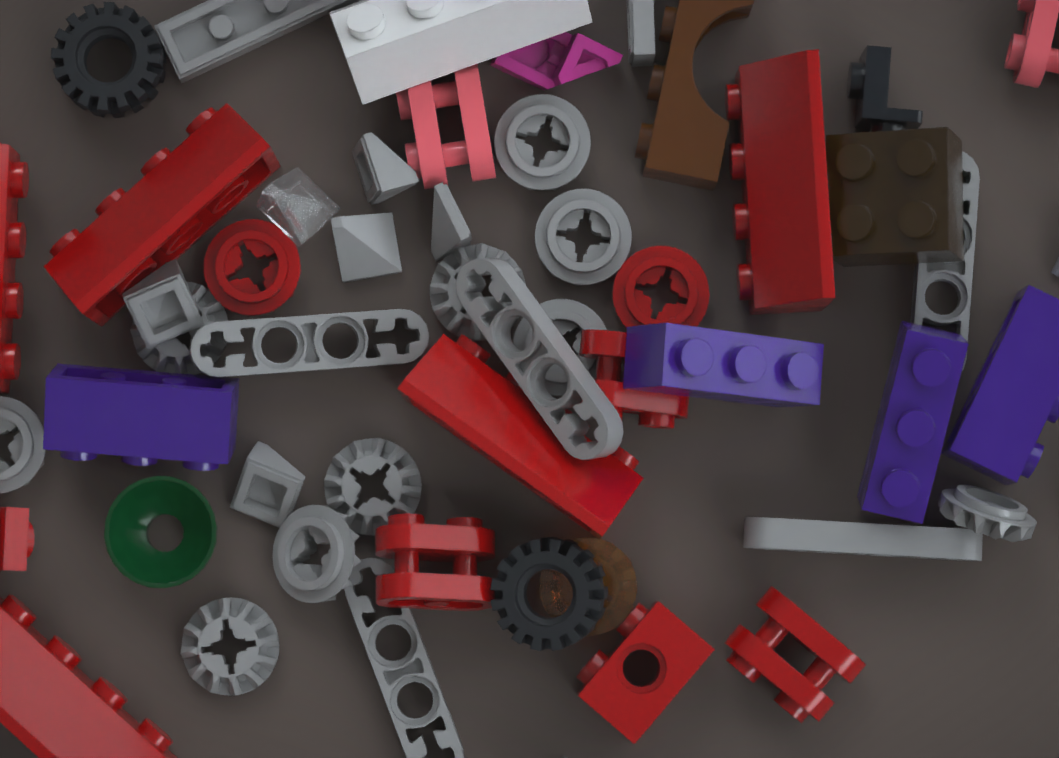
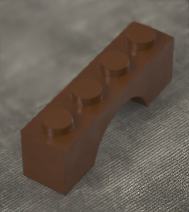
(686, 134)

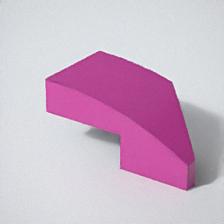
(556, 60)

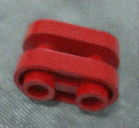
(653, 408)
(411, 540)
(799, 693)

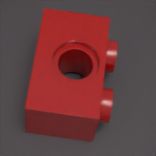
(678, 657)

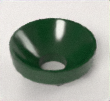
(129, 525)

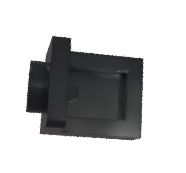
(870, 85)

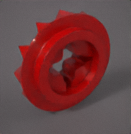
(225, 259)
(646, 269)

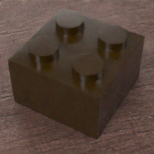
(895, 197)

